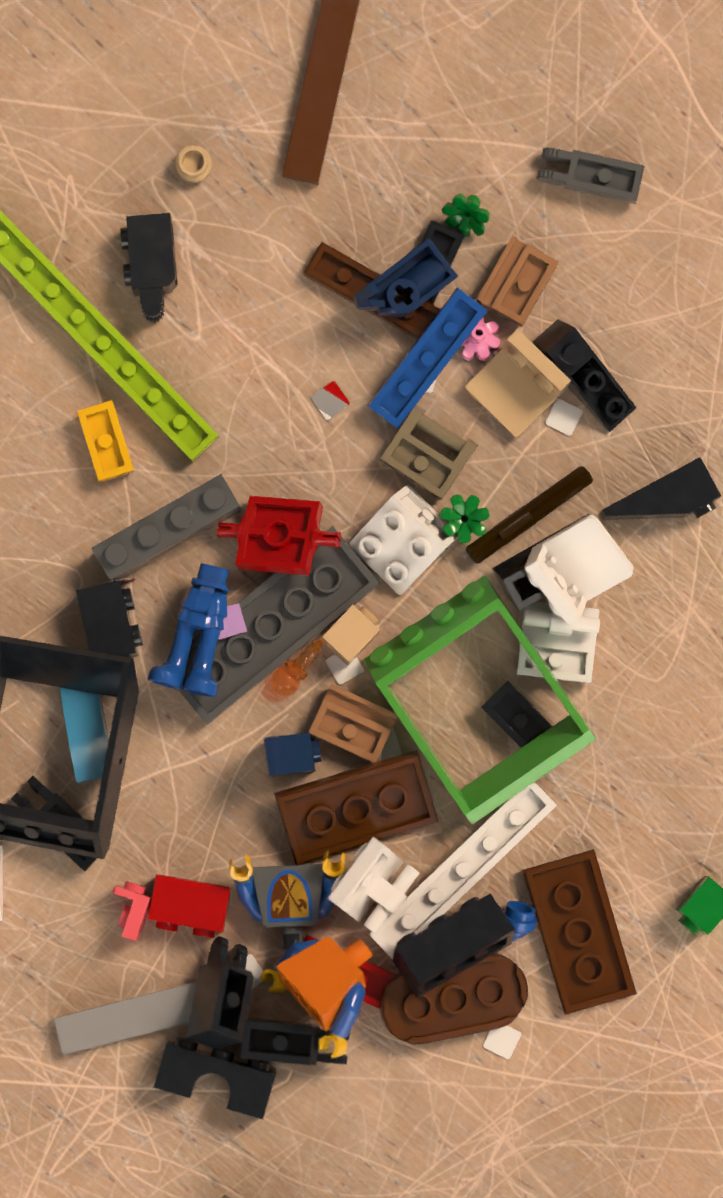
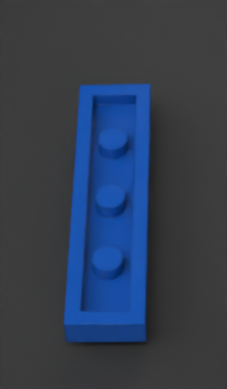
(427, 357)

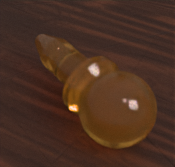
(287, 679)

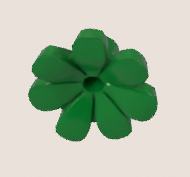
(466, 214)
(464, 510)

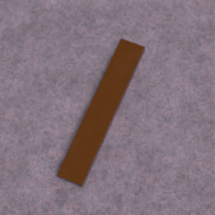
(320, 90)

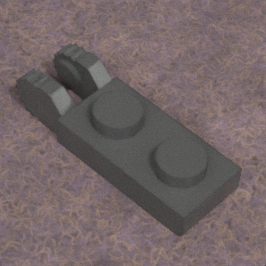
(594, 174)

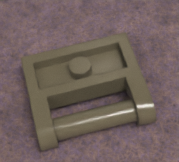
(421, 462)

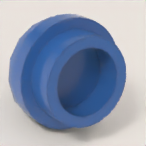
(521, 917)

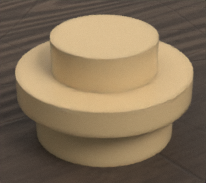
(193, 163)

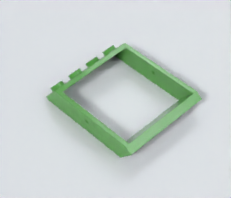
(432, 634)

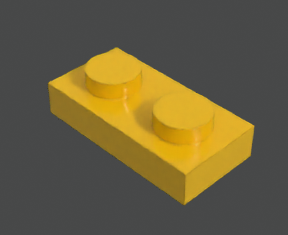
(105, 441)

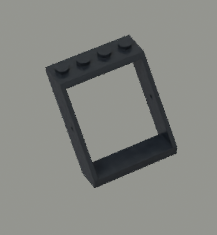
(82, 672)

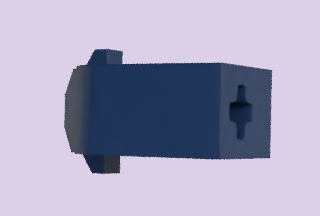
(418, 274)

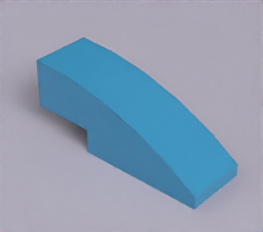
(85, 732)

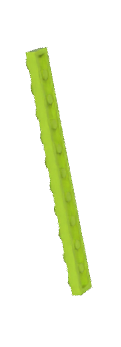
(103, 342)

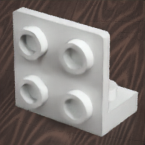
(402, 539)

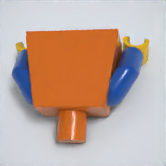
(325, 984)

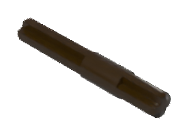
(529, 515)

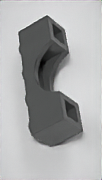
(166, 527)

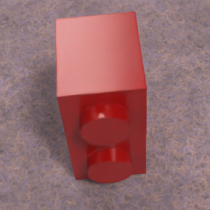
(189, 904)

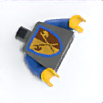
(287, 894)

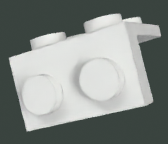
(577, 567)

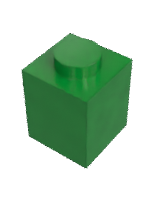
(702, 907)

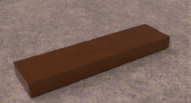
(348, 277)

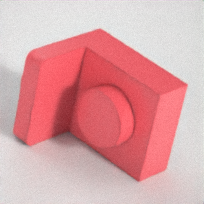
(133, 916)

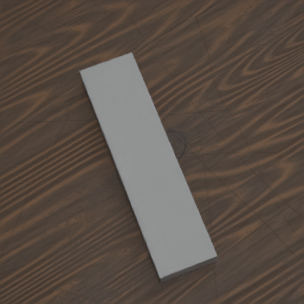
(125, 1019)

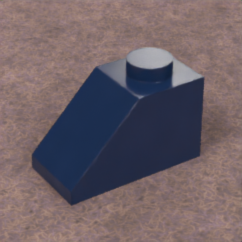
(291, 754)

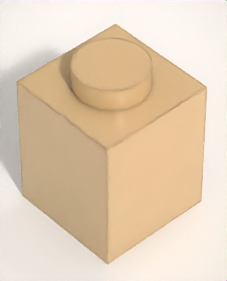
(351, 633)

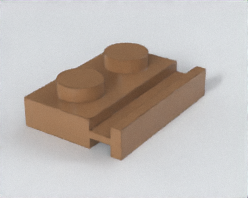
(517, 281)
(353, 723)

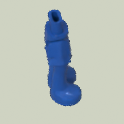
(203, 610)

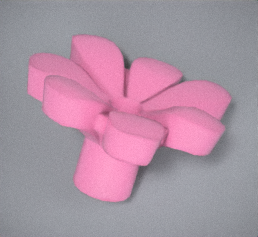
(481, 344)

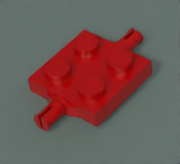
(279, 535)

